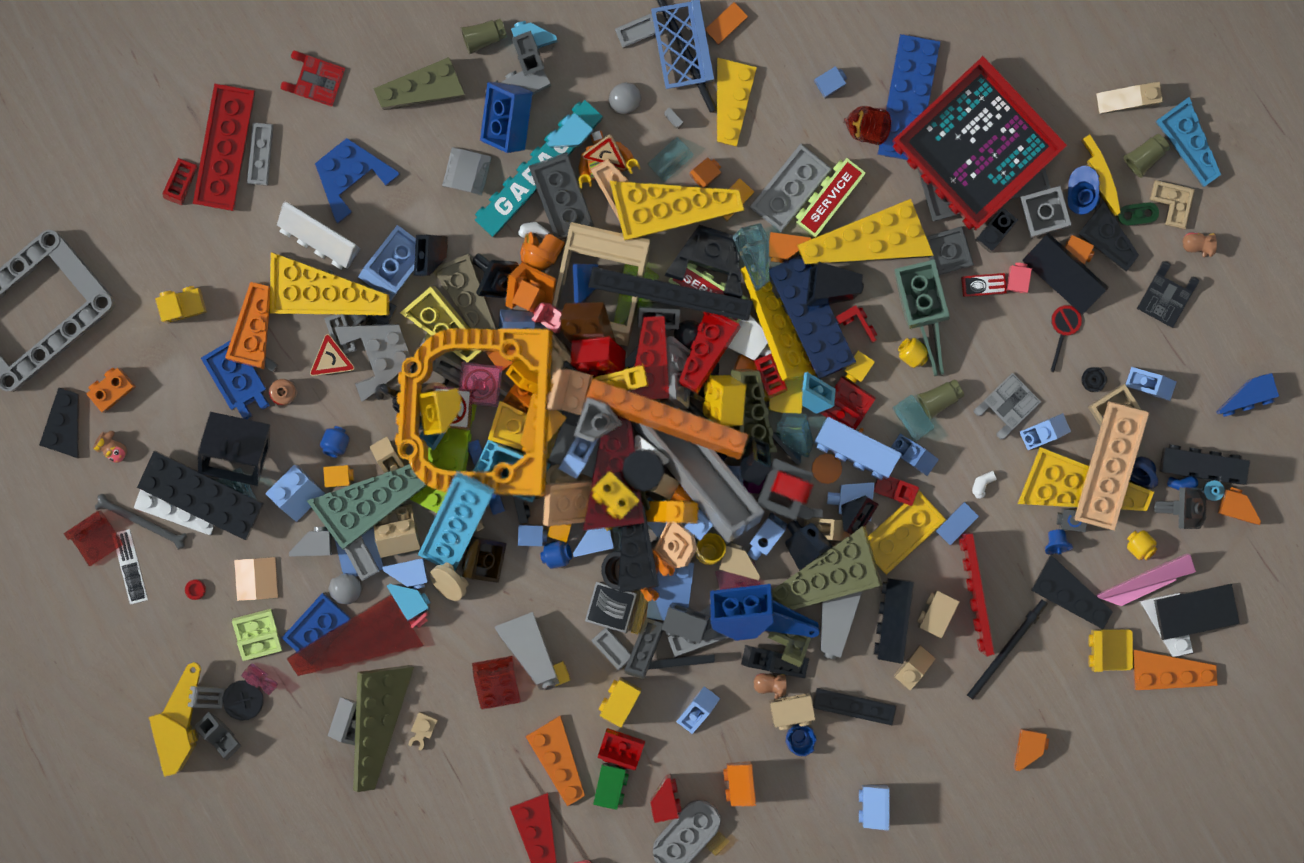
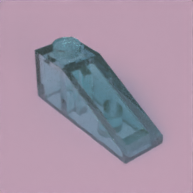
(754, 251)

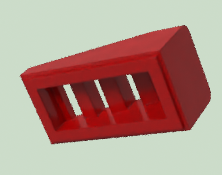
(179, 199)
(776, 390)

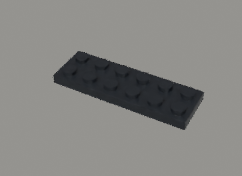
(200, 495)

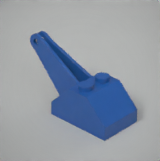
(750, 611)

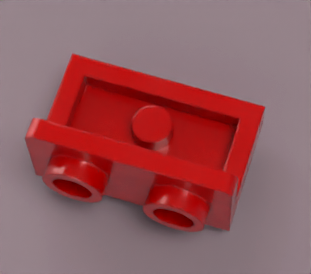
(621, 749)

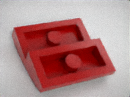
(850, 403)

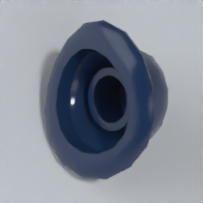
(1144, 473)

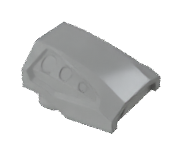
(467, 171)

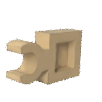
(423, 728)

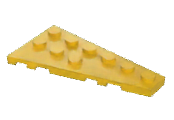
(659, 207)
(308, 290)

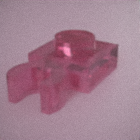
(257, 677)

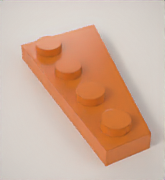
(251, 329)
(1167, 672)
(555, 754)

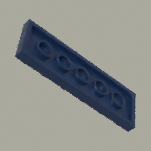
(814, 324)

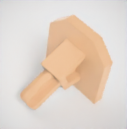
(676, 545)

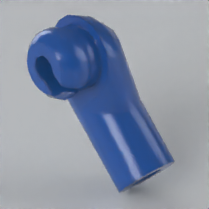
(1189, 482)

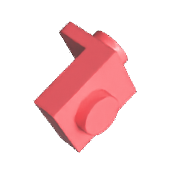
(548, 316)

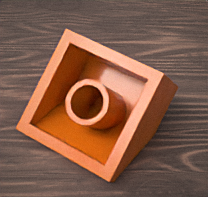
(741, 784)

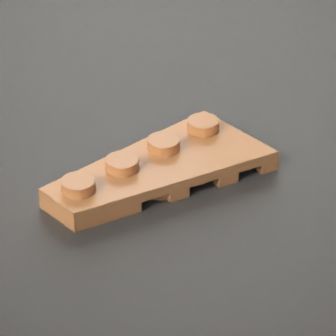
(604, 173)

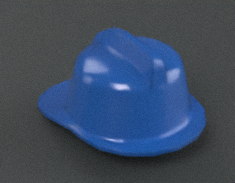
(1083, 190)

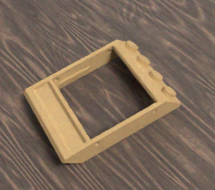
(607, 246)

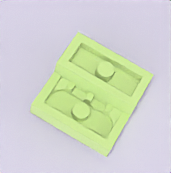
(257, 634)

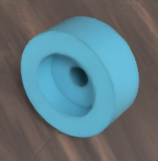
(1209, 490)

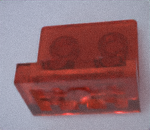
(94, 537)
(496, 682)

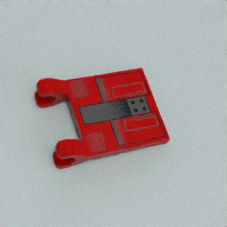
(317, 79)

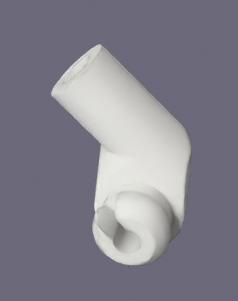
(533, 227)
(981, 482)

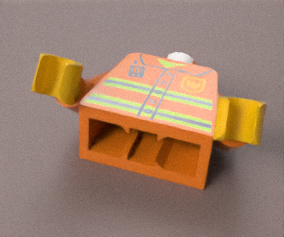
(585, 173)

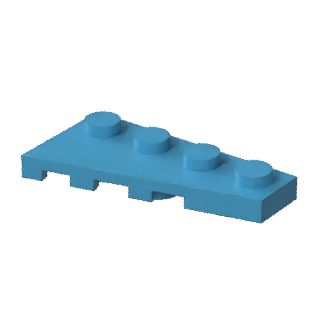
(1186, 135)

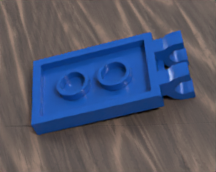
(236, 381)

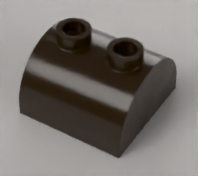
(484, 559)

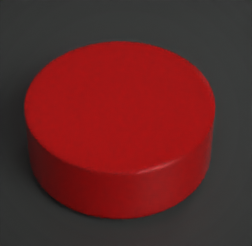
(195, 589)

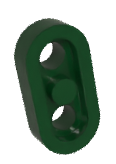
(1138, 214)

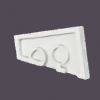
(1176, 646)

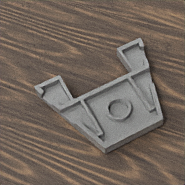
(384, 349)

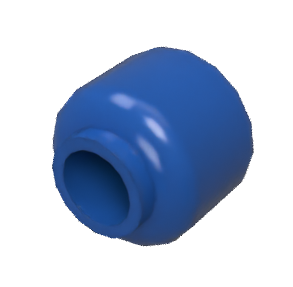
(334, 441)
(556, 554)

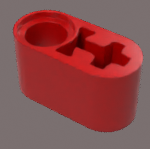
(792, 487)

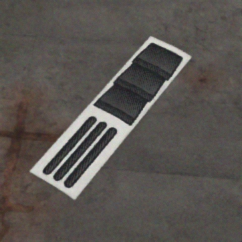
(130, 569)

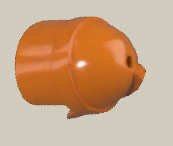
(540, 255)

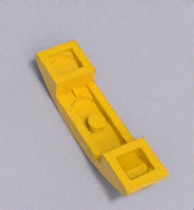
(626, 379)

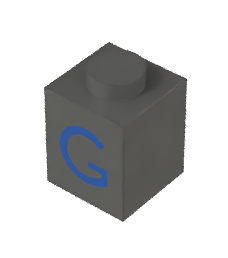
(1067, 521)

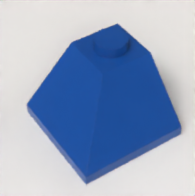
(581, 279)

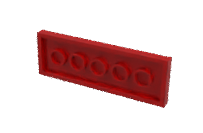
(224, 147)
(977, 603)

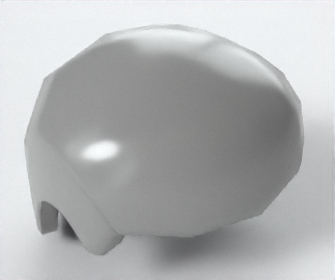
(624, 98)
(345, 588)

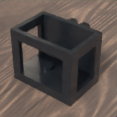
(234, 441)

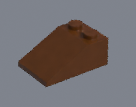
(585, 321)

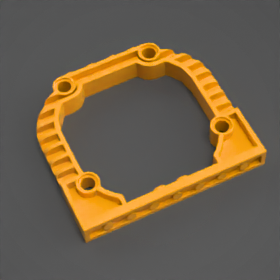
(535, 350)

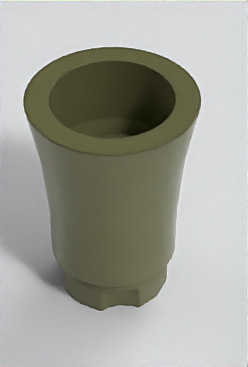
(483, 34)
(1146, 155)
(940, 398)

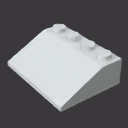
(317, 236)

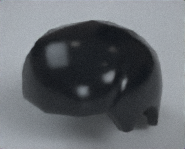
(686, 333)

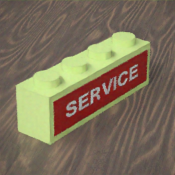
(830, 198)
(701, 281)

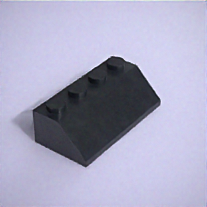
(894, 621)

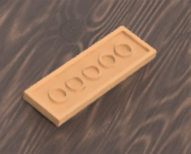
(1111, 465)

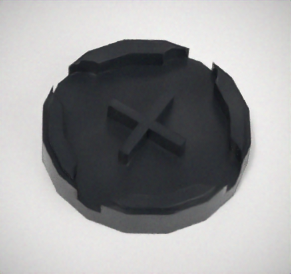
(243, 700)

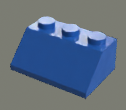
(506, 116)

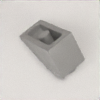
(314, 543)

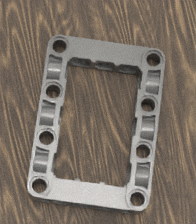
(84, 317)

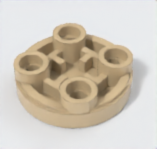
(448, 582)

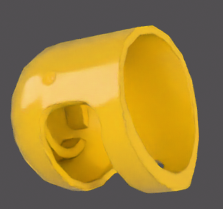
(710, 549)

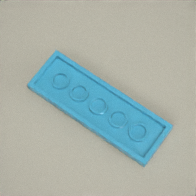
(456, 521)

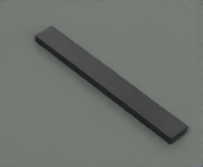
(670, 293)

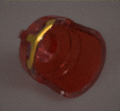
(869, 124)

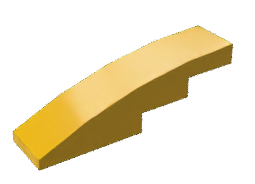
(1106, 186)

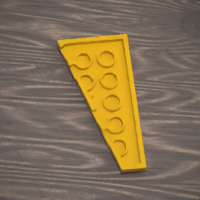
(883, 235)
(779, 332)
(1060, 481)

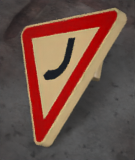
(606, 150)
(330, 359)

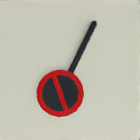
(1065, 321)

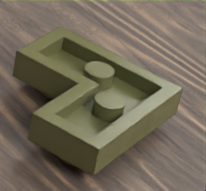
(795, 646)

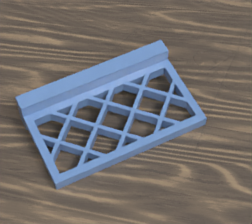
(700, 42)

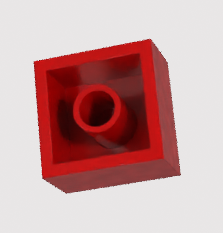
(597, 356)

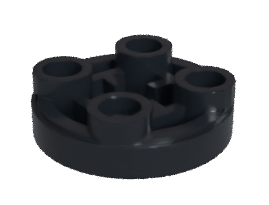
(643, 469)

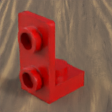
(847, 317)

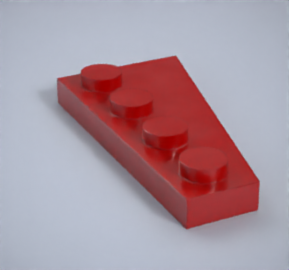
(711, 342)
(535, 828)

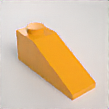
(672, 512)

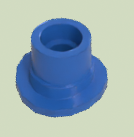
(1057, 542)

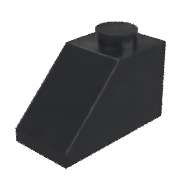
(429, 253)
(756, 461)

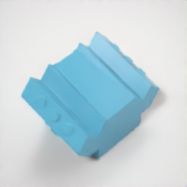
(496, 453)

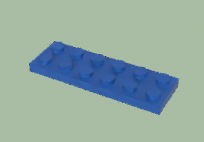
(909, 86)

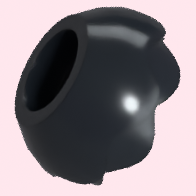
(1089, 374)

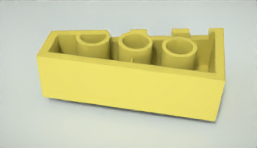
(436, 314)

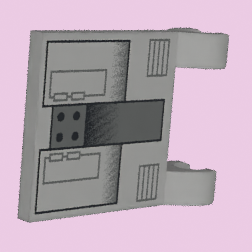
(1010, 402)

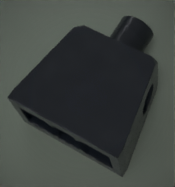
(806, 543)

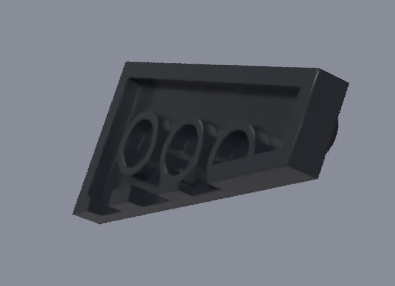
(1069, 593)

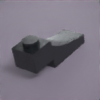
(771, 661)

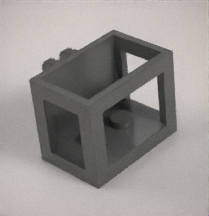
(795, 508)

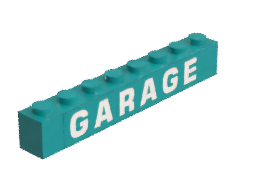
(522, 186)

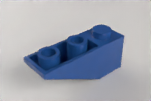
(1253, 391)

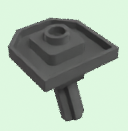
(1189, 507)

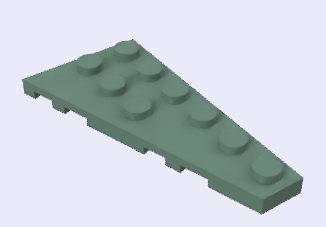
(363, 505)

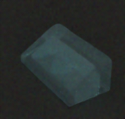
(670, 159)

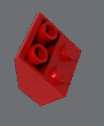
(663, 801)

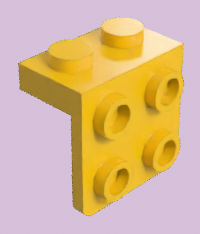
(1110, 649)

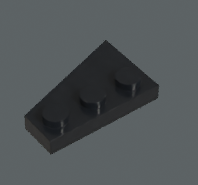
(1108, 238)
(62, 424)

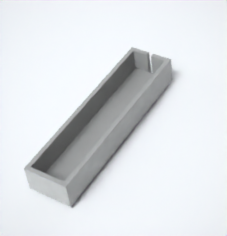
(706, 481)

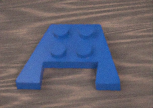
(343, 168)

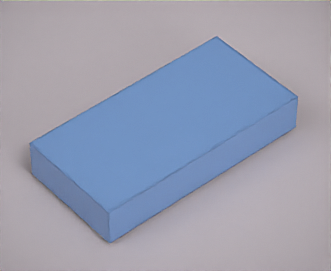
(957, 523)

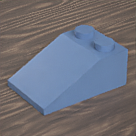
(671, 589)

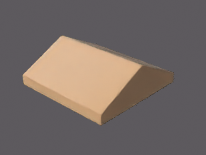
(256, 578)

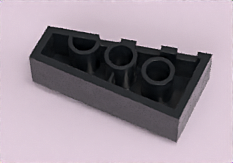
(1204, 466)

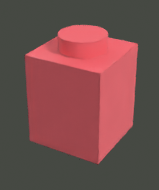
(1018, 278)

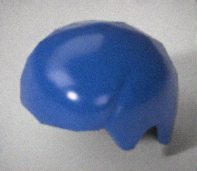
(800, 740)

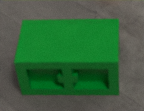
(609, 786)

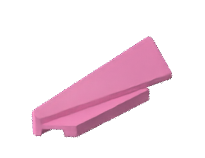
(1148, 581)

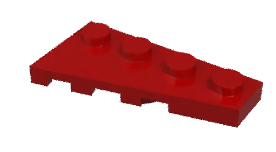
(653, 356)

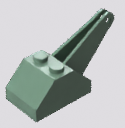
(923, 302)

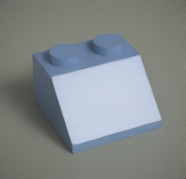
(293, 491)
(874, 807)

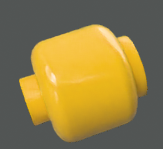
(913, 352)
(1141, 545)

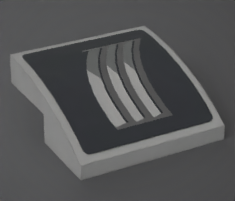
(611, 608)

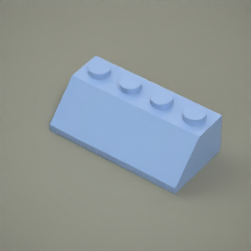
(856, 448)

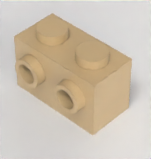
(937, 614)

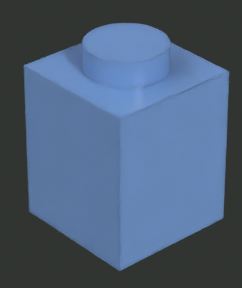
(830, 81)
(531, 535)

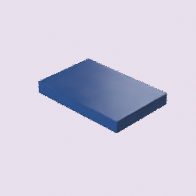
(315, 622)

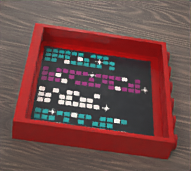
(978, 144)

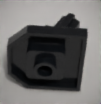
(495, 276)

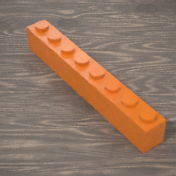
(669, 419)

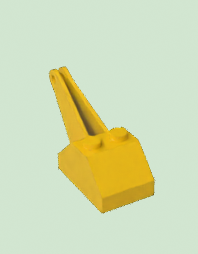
(172, 727)

